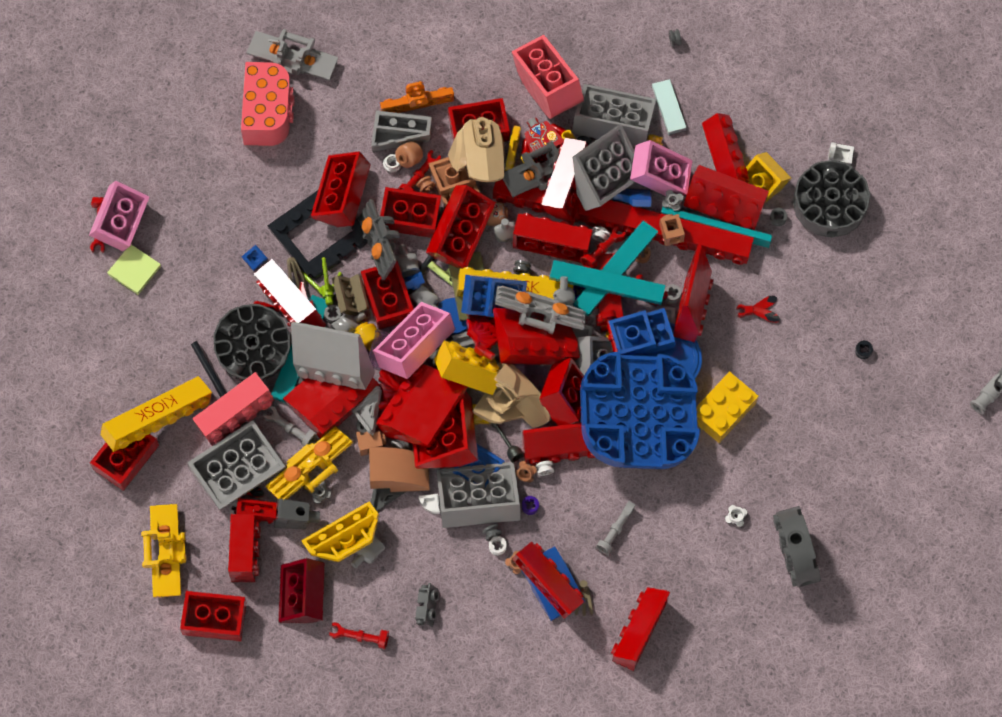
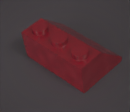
(301, 591)

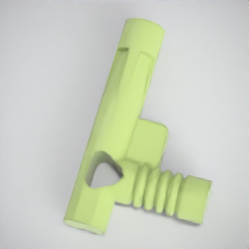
(445, 275)

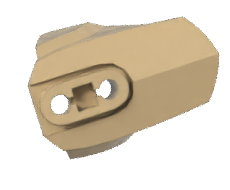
(479, 150)
(512, 400)

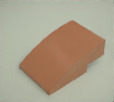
(447, 178)
(396, 470)

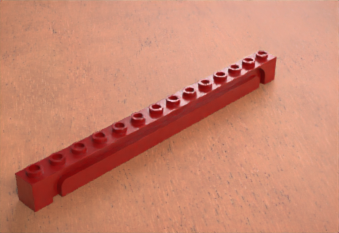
(715, 241)

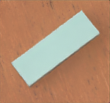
(669, 107)

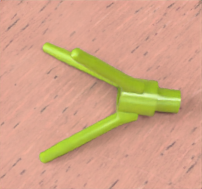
(326, 290)

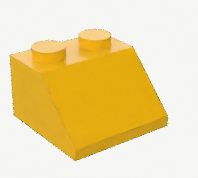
(767, 174)

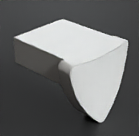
(841, 153)

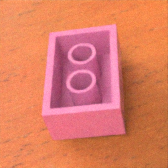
(660, 168)
(119, 216)

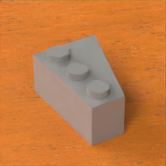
(398, 128)

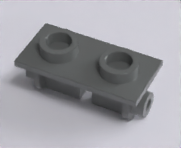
(428, 596)

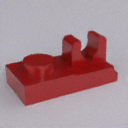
(261, 509)

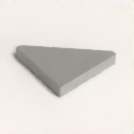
(368, 410)

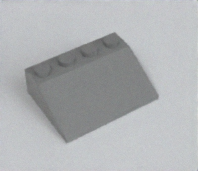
(608, 108)
(603, 168)
(330, 356)
(235, 465)
(473, 504)

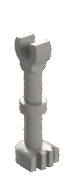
(307, 438)
(605, 545)

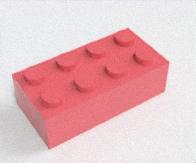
(234, 409)

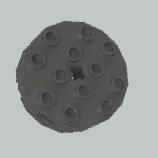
(835, 215)
(246, 324)
(797, 547)

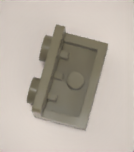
(350, 294)

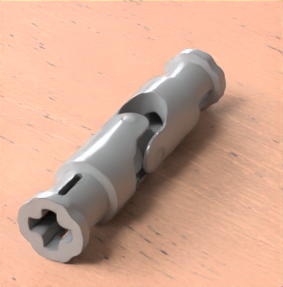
(988, 394)

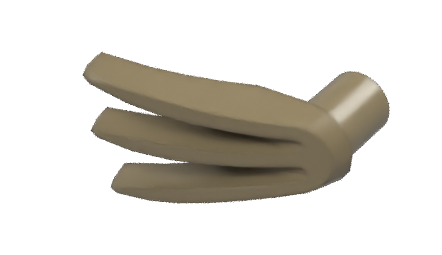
(293, 266)
(584, 589)

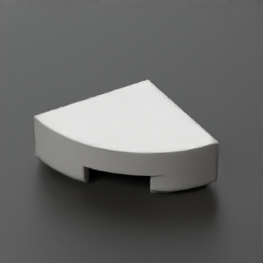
(430, 503)

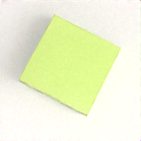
(134, 269)

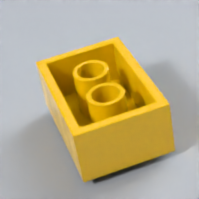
(466, 367)
(725, 407)

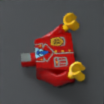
(541, 134)

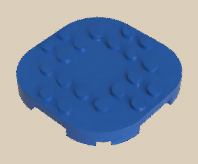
(639, 411)

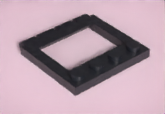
(314, 268)

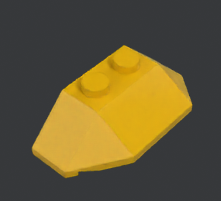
(344, 535)

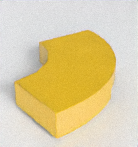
(513, 146)

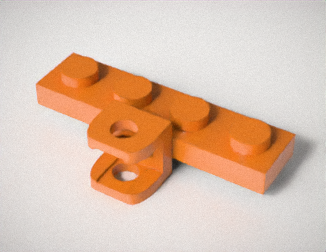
(417, 98)

